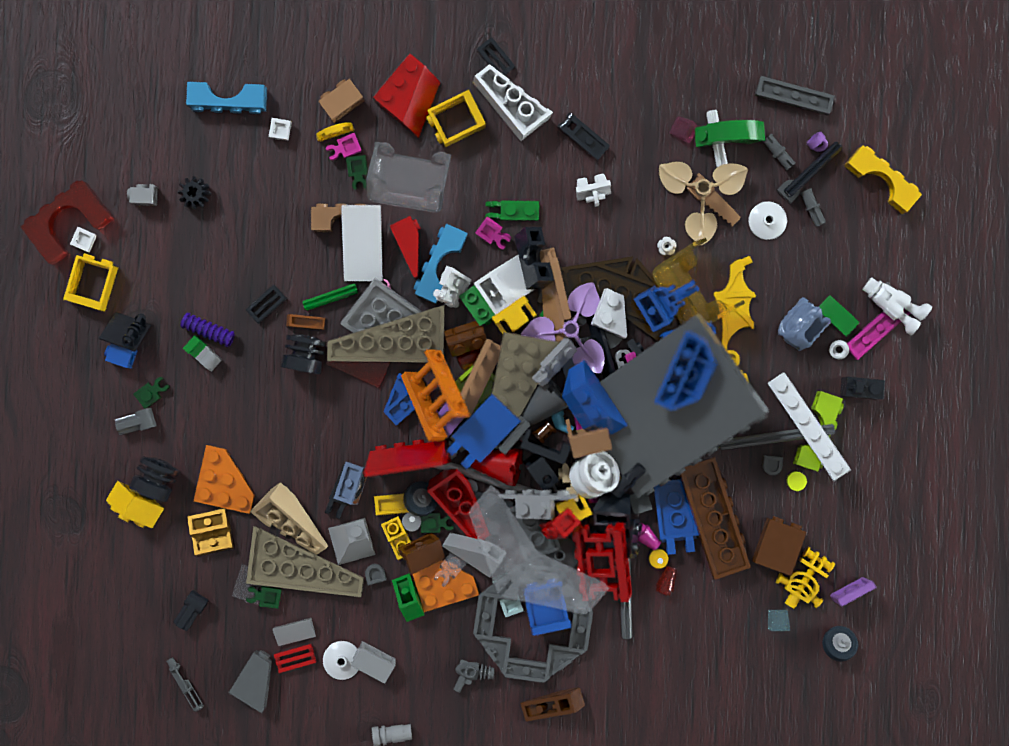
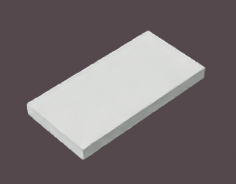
(362, 242)

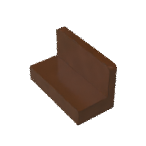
(422, 552)

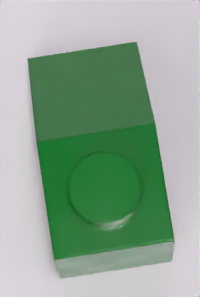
(408, 597)

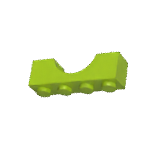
(826, 408)

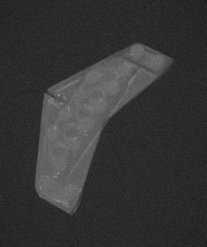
(533, 574)

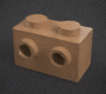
(341, 100)

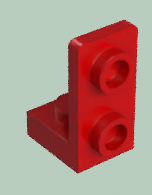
(560, 526)

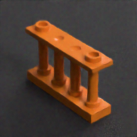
(422, 402)

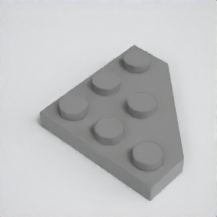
(376, 307)

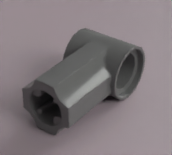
(140, 421)

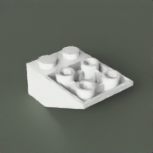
(503, 285)

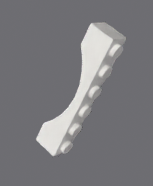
(809, 426)

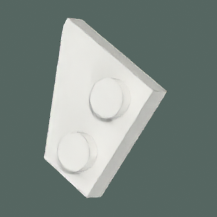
(611, 314)

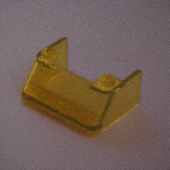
(675, 272)

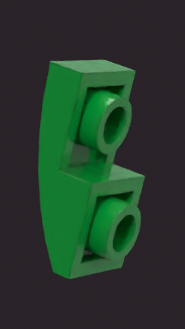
(839, 316)

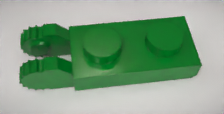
(515, 210)

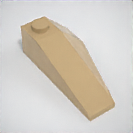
(285, 512)

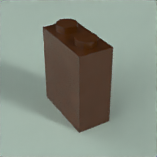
(779, 545)

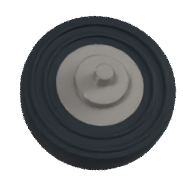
(840, 643)

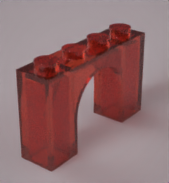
(41, 226)

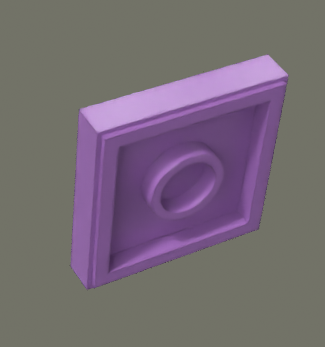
(852, 591)

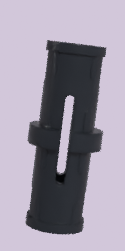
(628, 479)

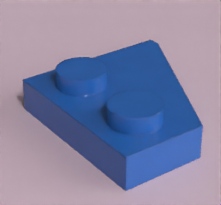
(399, 402)

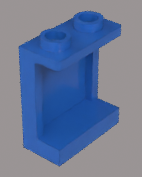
(546, 619)

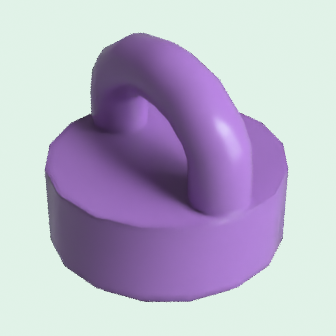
(817, 139)

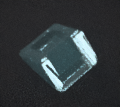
(778, 620)

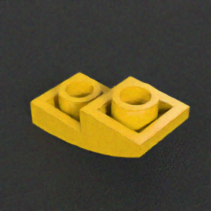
(396, 535)

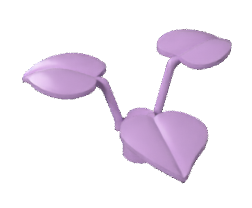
(585, 302)

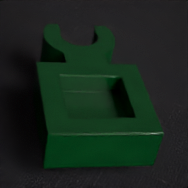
(357, 167)
(150, 394)
(432, 523)
(267, 596)

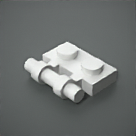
(453, 285)

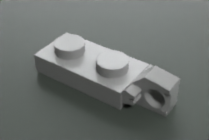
(554, 361)

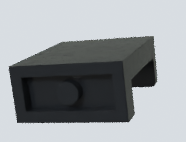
(538, 448)
(631, 537)

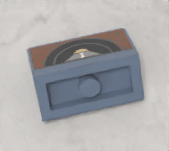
(351, 484)

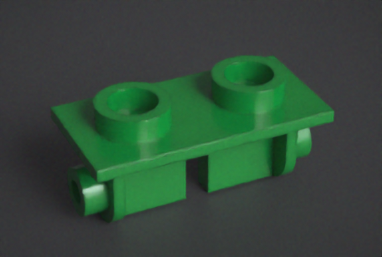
(477, 306)

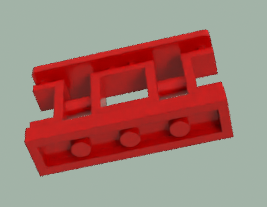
(617, 557)

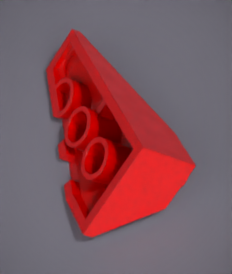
(455, 497)

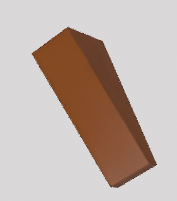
(305, 321)

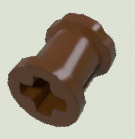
(544, 431)

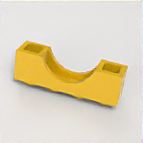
(902, 193)

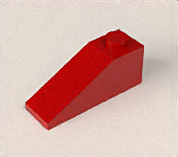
(407, 237)

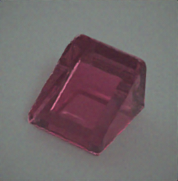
(684, 129)

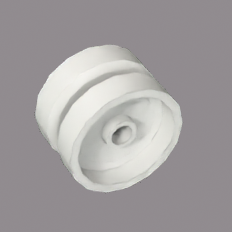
(594, 475)

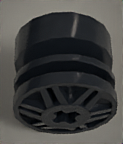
(303, 354)
(155, 476)

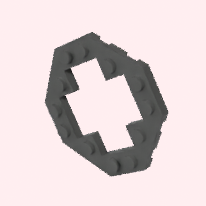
(499, 647)

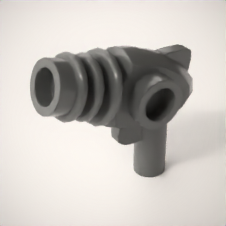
(470, 671)

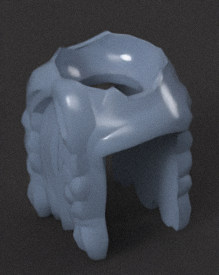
(803, 325)

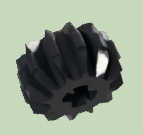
(201, 192)

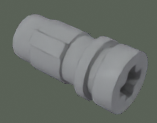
(392, 734)

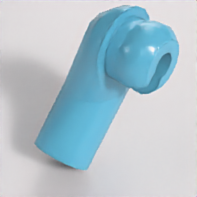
(559, 422)

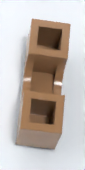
(323, 217)

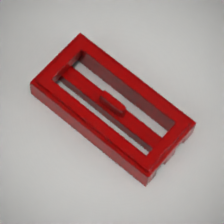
(279, 662)

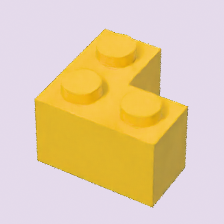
(134, 506)

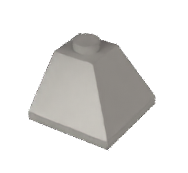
(351, 541)

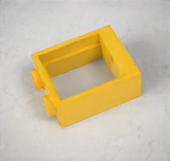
(467, 97)
(70, 294)

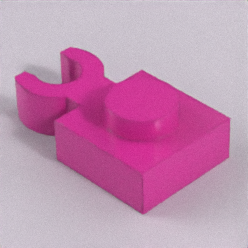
(346, 146)
(490, 231)

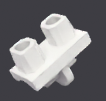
(595, 191)

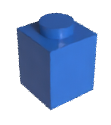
(120, 356)

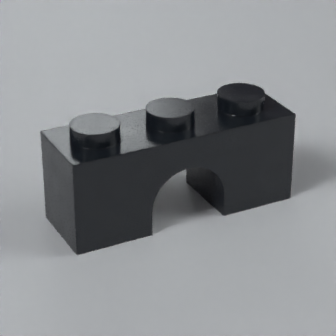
(529, 244)

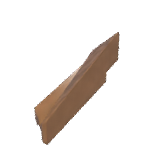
(554, 296)

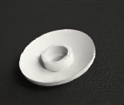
(758, 222)
(339, 650)

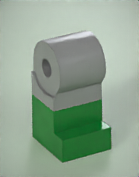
(202, 353)

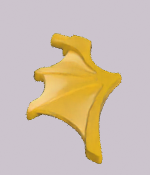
(734, 293)

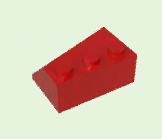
(409, 94)

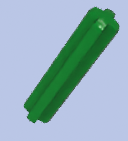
(330, 297)

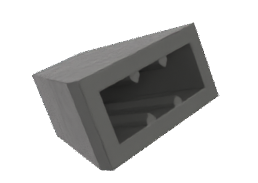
(254, 681)

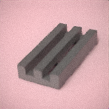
(514, 435)

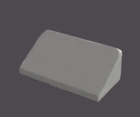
(294, 631)

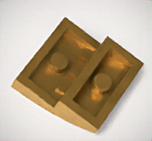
(210, 532)

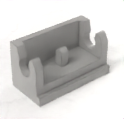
(373, 662)

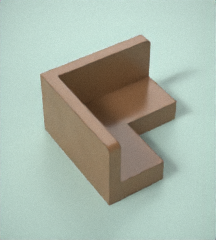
(586, 442)

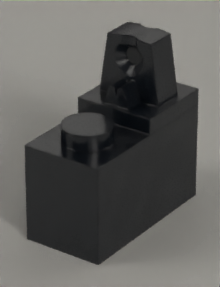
(862, 388)

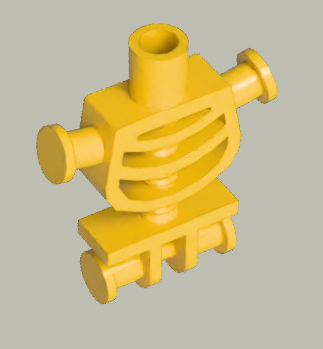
(795, 595)

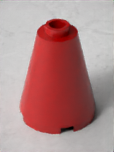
(501, 466)

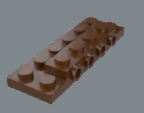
(714, 518)

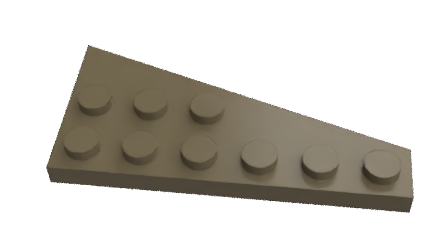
(393, 341)
(516, 366)

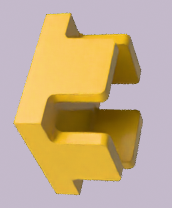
(514, 315)
(580, 513)

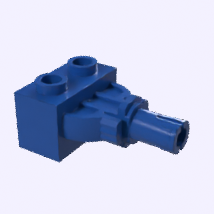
(661, 305)

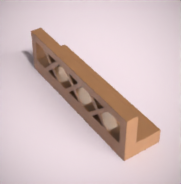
(480, 375)

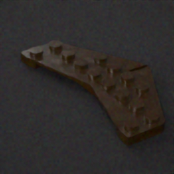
(614, 276)

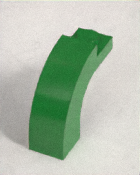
(730, 132)

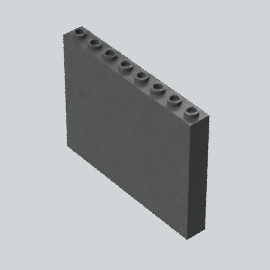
(673, 439)

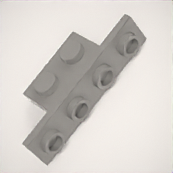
(536, 505)

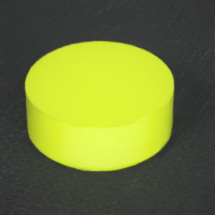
(796, 481)

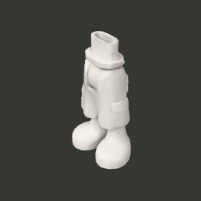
(893, 303)

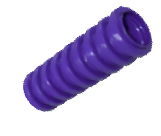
(207, 329)

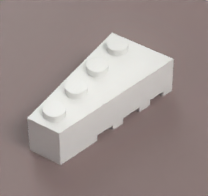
(514, 106)

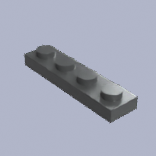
(794, 95)

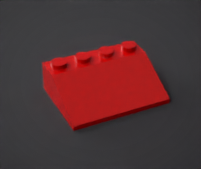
(407, 457)

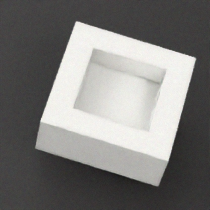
(280, 129)
(83, 239)

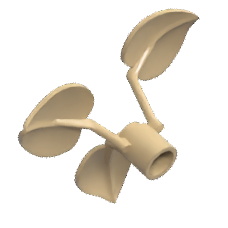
(729, 179)

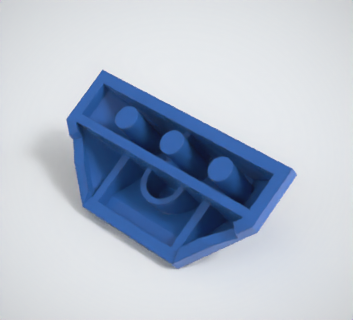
(687, 373)
(590, 401)

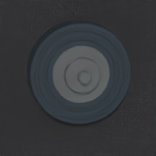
(418, 500)

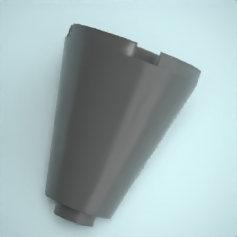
(544, 403)

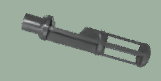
(184, 685)

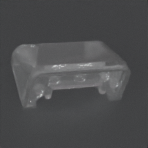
(407, 179)

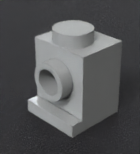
(143, 195)

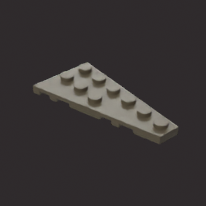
(288, 566)

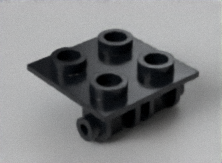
(125, 331)

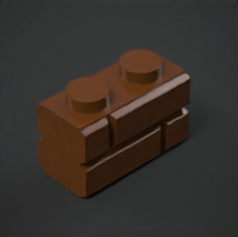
(465, 338)

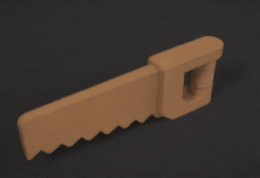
(716, 203)

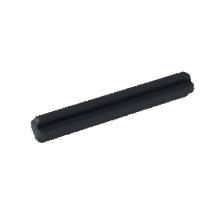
(815, 167)

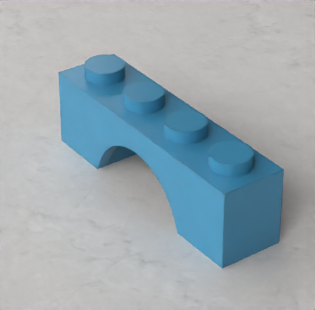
(251, 99)
(450, 241)

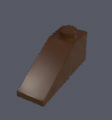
(553, 704)

